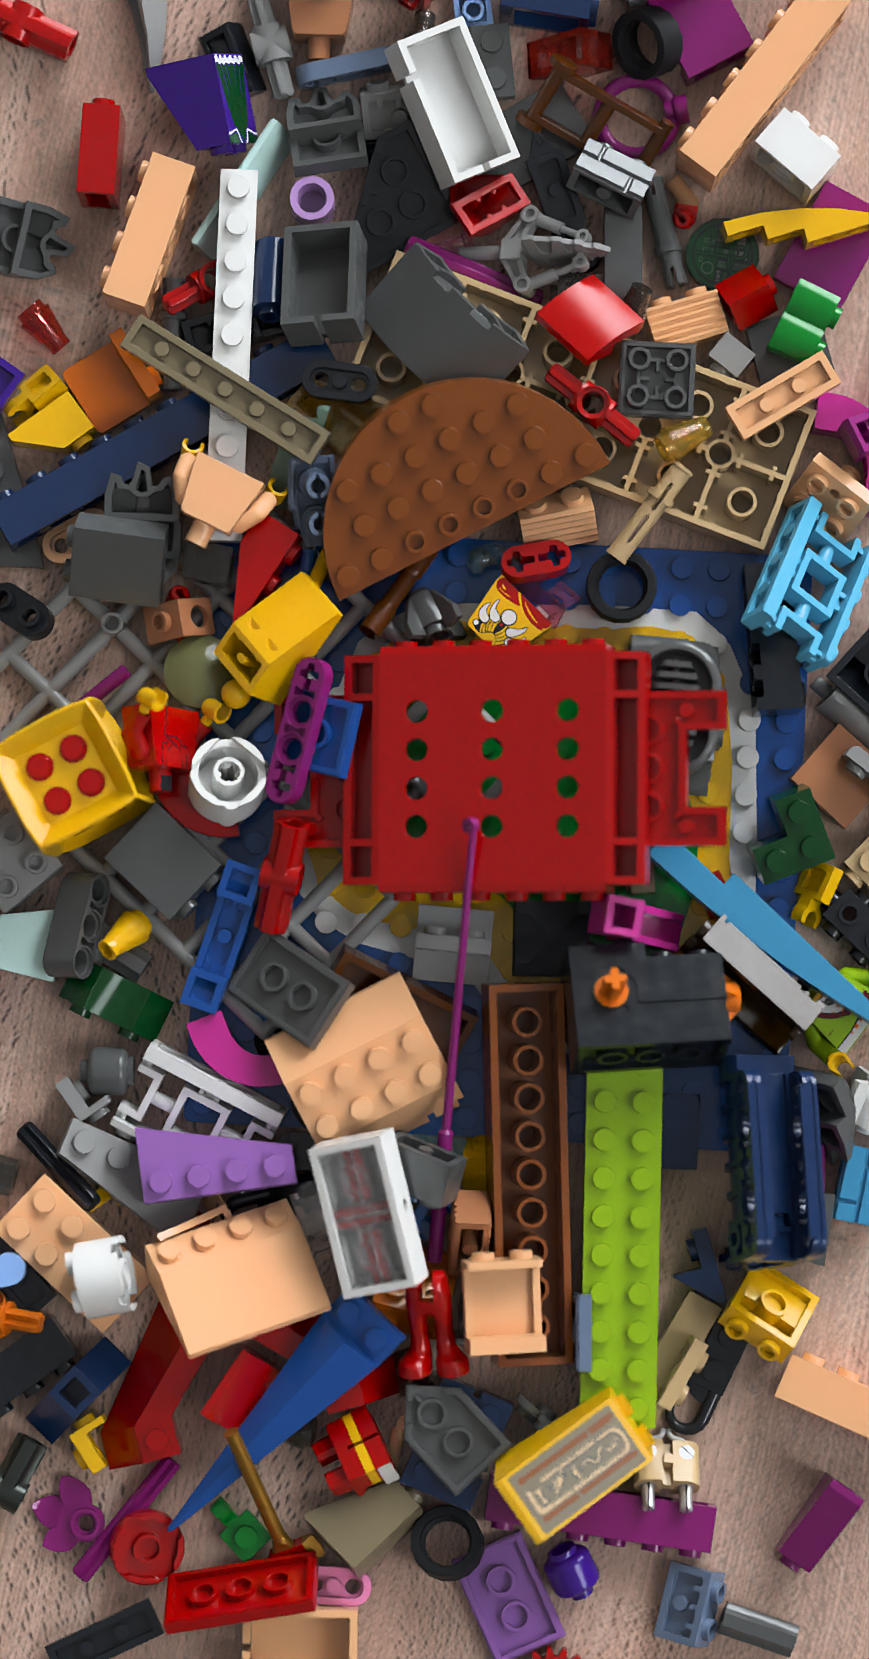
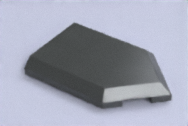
(451, 1434)

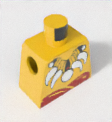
(506, 616)

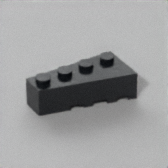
(771, 662)

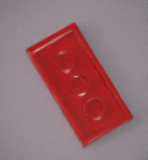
(241, 1592)

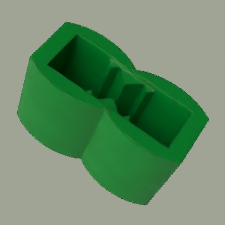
(804, 322)

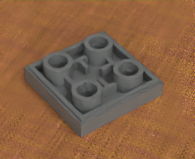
(656, 380)

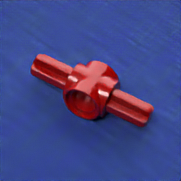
(191, 291)
(607, 418)

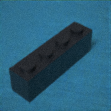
(33, 1359)

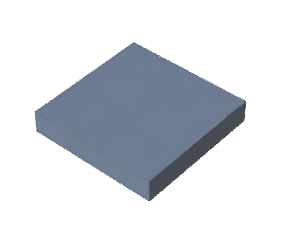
(581, 1332)

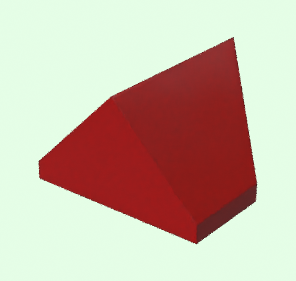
(487, 202)

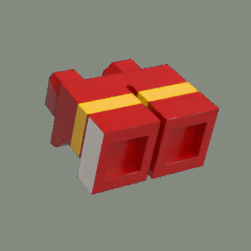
(361, 1450)

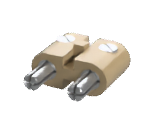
(672, 1468)

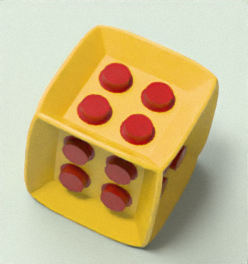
(72, 777)

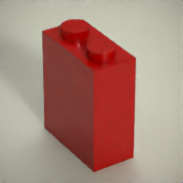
(101, 154)

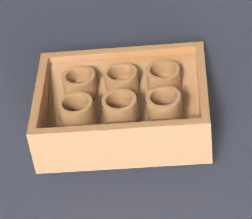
(236, 1278)

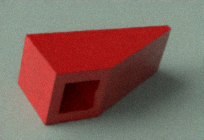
(261, 559)

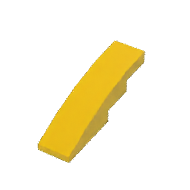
(813, 225)

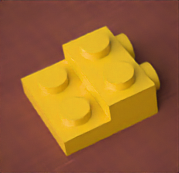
(768, 1313)

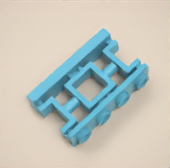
(782, 580)

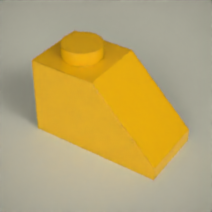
(56, 428)

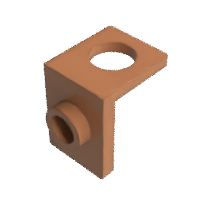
(174, 620)

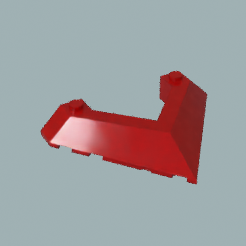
(143, 1417)

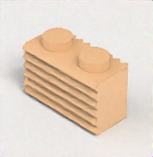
(687, 320)
(561, 517)

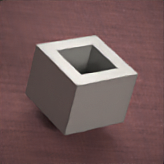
(730, 357)

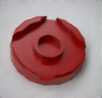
(143, 1547)

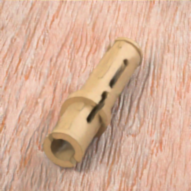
(677, 476)

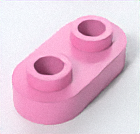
(334, 1589)

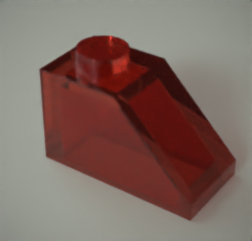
(585, 47)

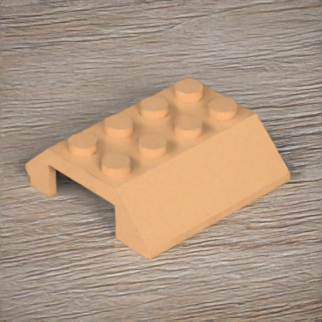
(369, 1068)

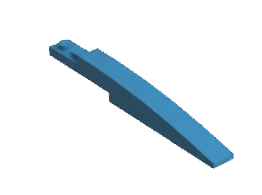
(760, 925)

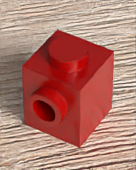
(747, 297)

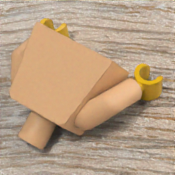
(219, 496)

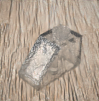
(311, 1217)

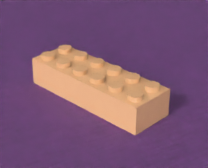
(757, 89)

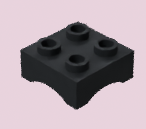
(543, 934)

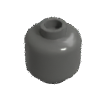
(108, 1070)

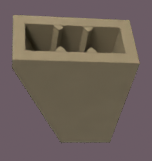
(366, 1526)

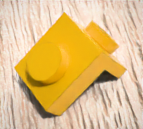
(475, 1170)
(87, 1451)

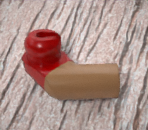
(686, 202)

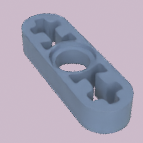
(342, 68)

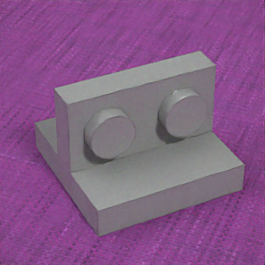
(439, 941)

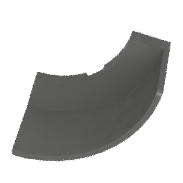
(435, 328)

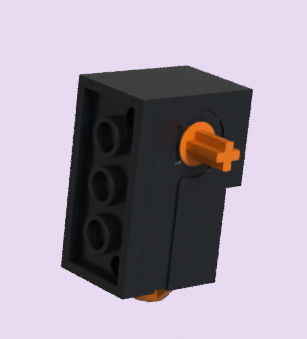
(645, 1010)

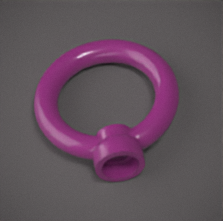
(674, 106)

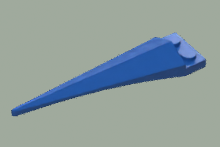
(327, 1363)

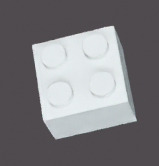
(795, 155)

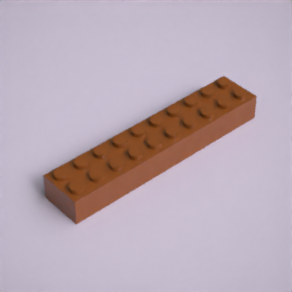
(529, 1146)

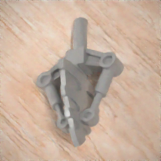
(544, 251)

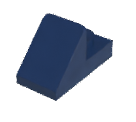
(706, 1277)

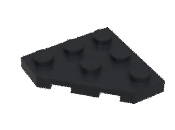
(400, 196)

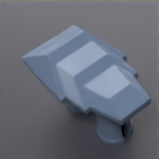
(306, 495)

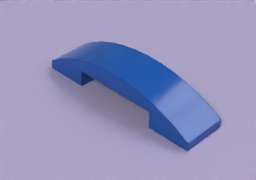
(223, 937)

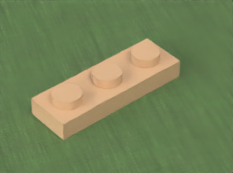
(782, 395)

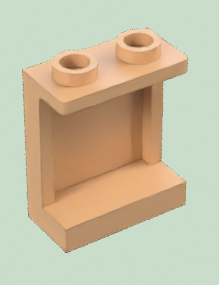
(502, 1303)

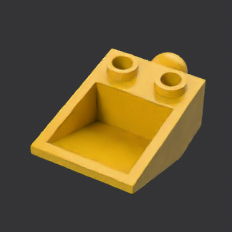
(272, 639)

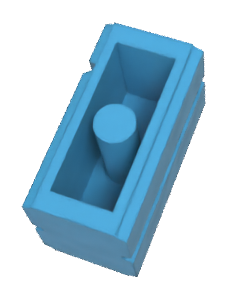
(853, 1188)

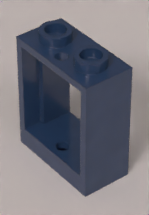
(549, 15)

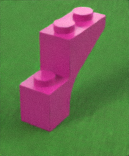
(630, 919)

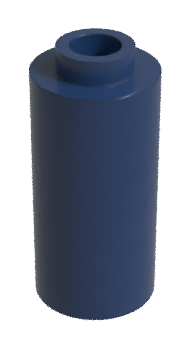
(268, 279)

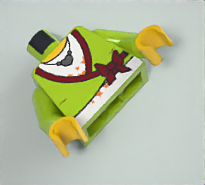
(835, 1028)

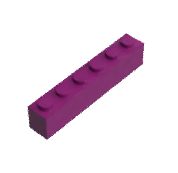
(620, 1519)

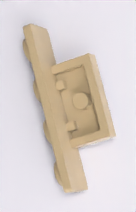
(683, 1350)

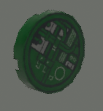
(712, 259)

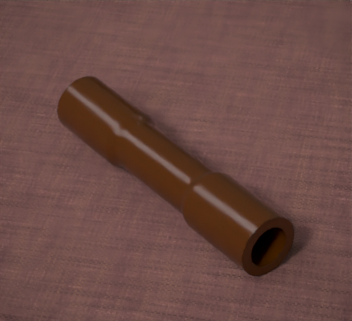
(386, 607)

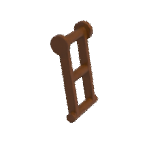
(566, 69)

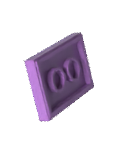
(510, 1599)

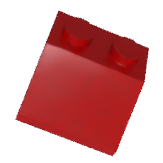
(240, 1389)

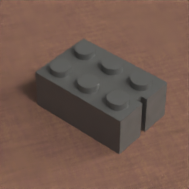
(324, 283)

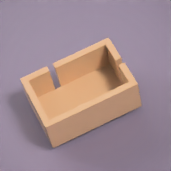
(321, 1634)

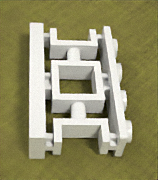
(210, 1092)

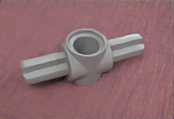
(271, 48)

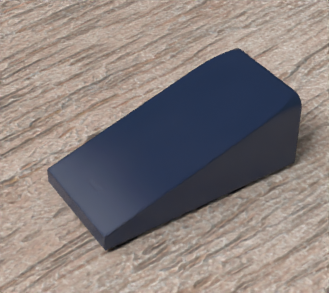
(680, 1131)

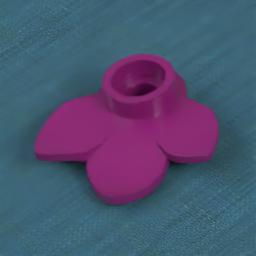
(63, 1514)

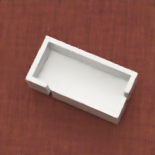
(451, 102)

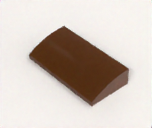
(433, 1005)

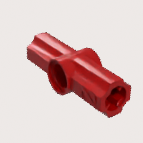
(28, 27)
(281, 875)

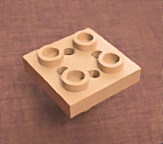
(837, 490)

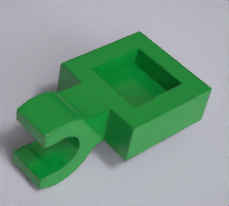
(242, 1532)

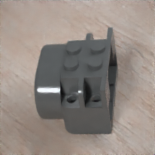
(686, 667)

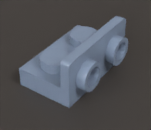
(690, 1605)

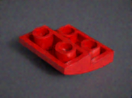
(589, 319)

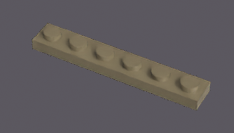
(225, 390)

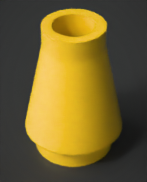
(127, 933)

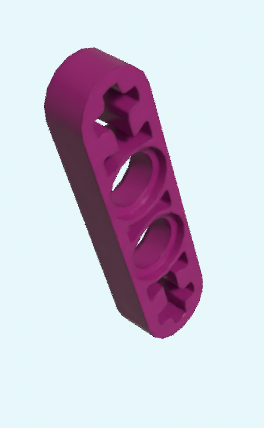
(293, 729)

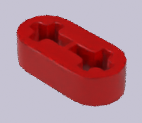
(537, 569)

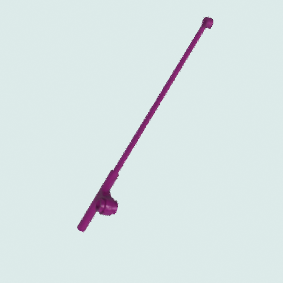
(445, 1134)

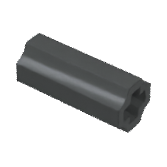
(758, 1629)

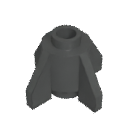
(432, 618)

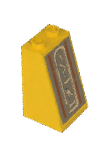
(572, 1463)

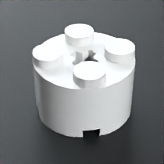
(209, 784)
(102, 1277)

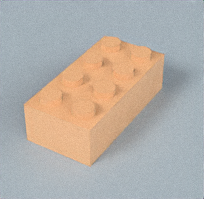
(150, 235)
(49, 1225)

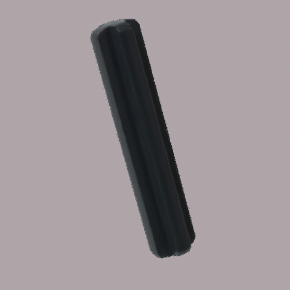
(60, 1169)

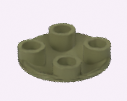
(195, 671)

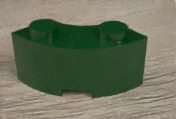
(119, 1001)

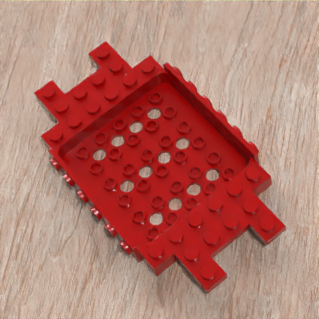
(626, 769)

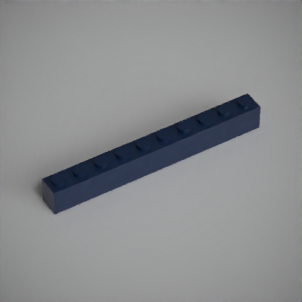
(152, 441)

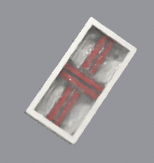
(368, 1213)

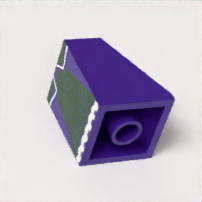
(208, 101)

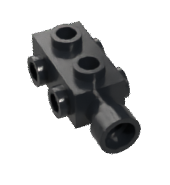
(853, 932)

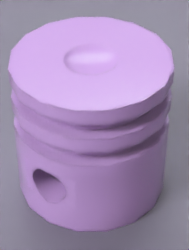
(312, 201)

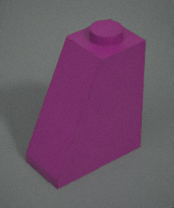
(818, 1524)

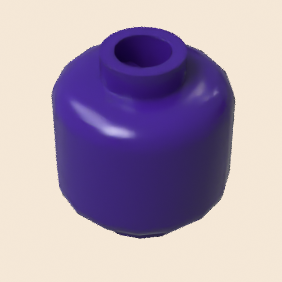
(571, 1570)

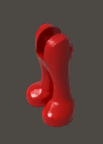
(418, 1360)

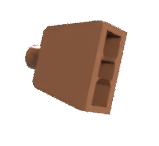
(320, 24)

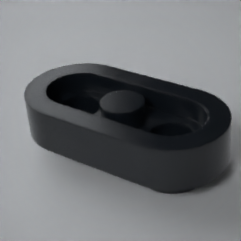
(340, 378)
(18, 610)

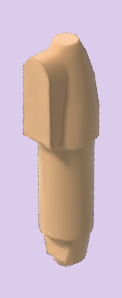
(396, 1442)

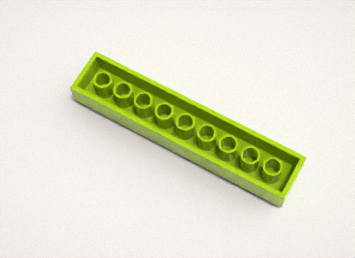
(622, 1234)

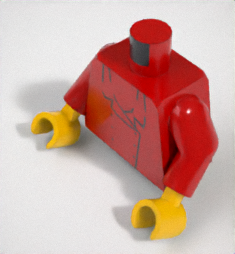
(166, 737)

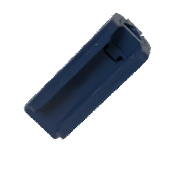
(772, 1163)

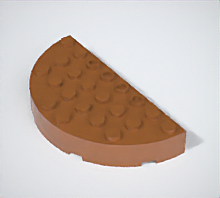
(443, 469)

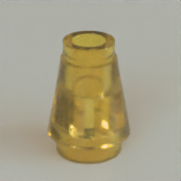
(681, 438)

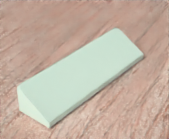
(266, 157)

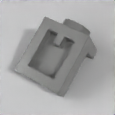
(76, 1097)

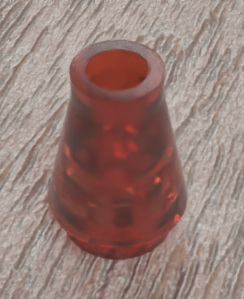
(43, 326)

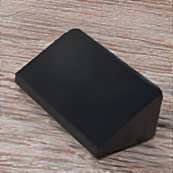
(232, 39)

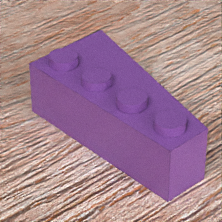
(201, 1166)

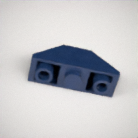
(78, 1389)

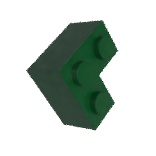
(801, 840)

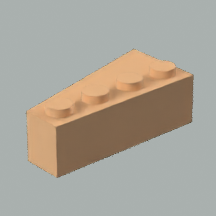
(826, 1393)

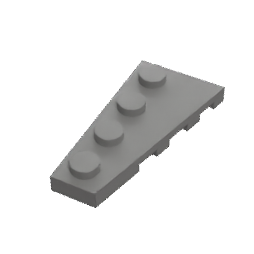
(116, 1169)

